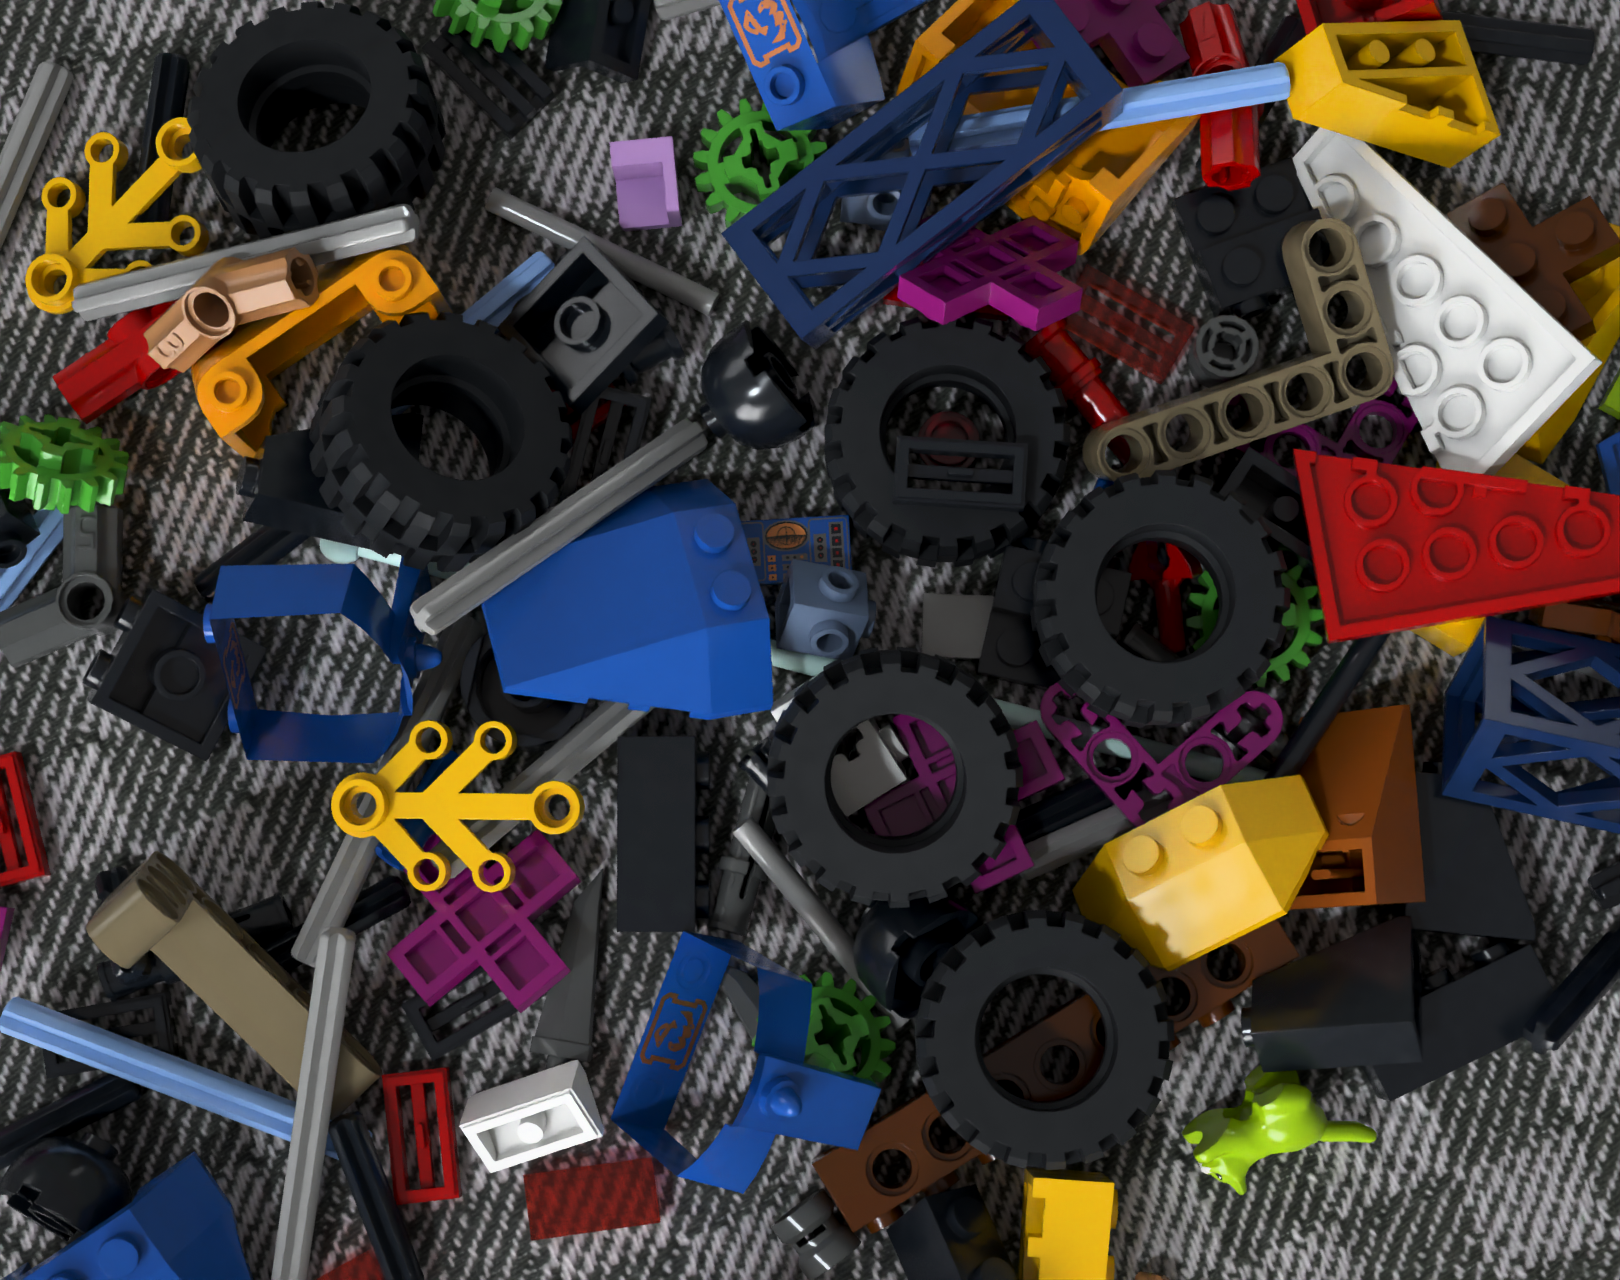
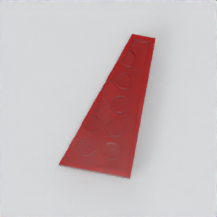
(1448, 545)

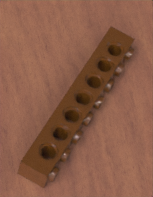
(906, 1128)

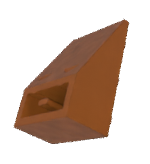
(1369, 804)

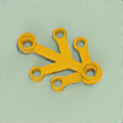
(111, 221)
(444, 806)

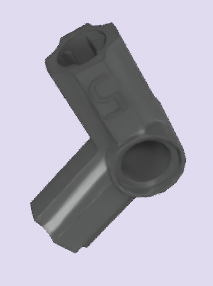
(54, 618)

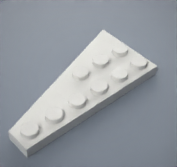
(1461, 332)

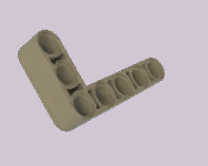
(1266, 389)
(212, 954)

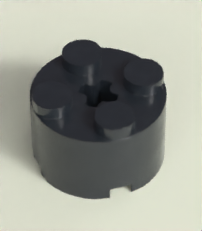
(536, 722)

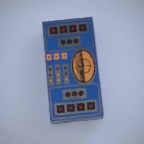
(809, 539)

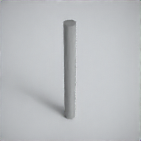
(632, 264)
(804, 902)

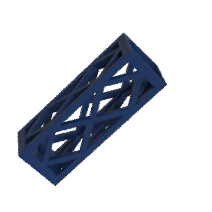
(941, 100)
(1534, 714)

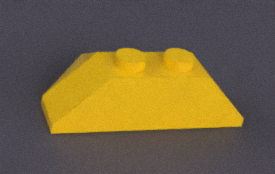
(1205, 869)

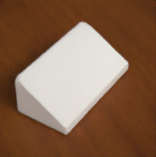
(532, 1116)

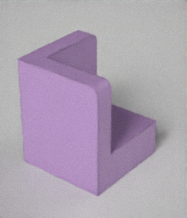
(646, 183)

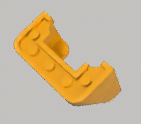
(1090, 183)
(237, 372)

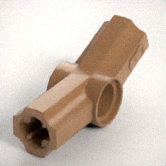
(228, 296)

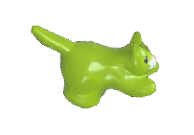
(1271, 1120)

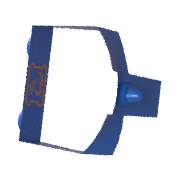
(789, 79)
(310, 590)
(784, 1092)

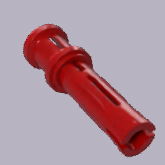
(1079, 381)

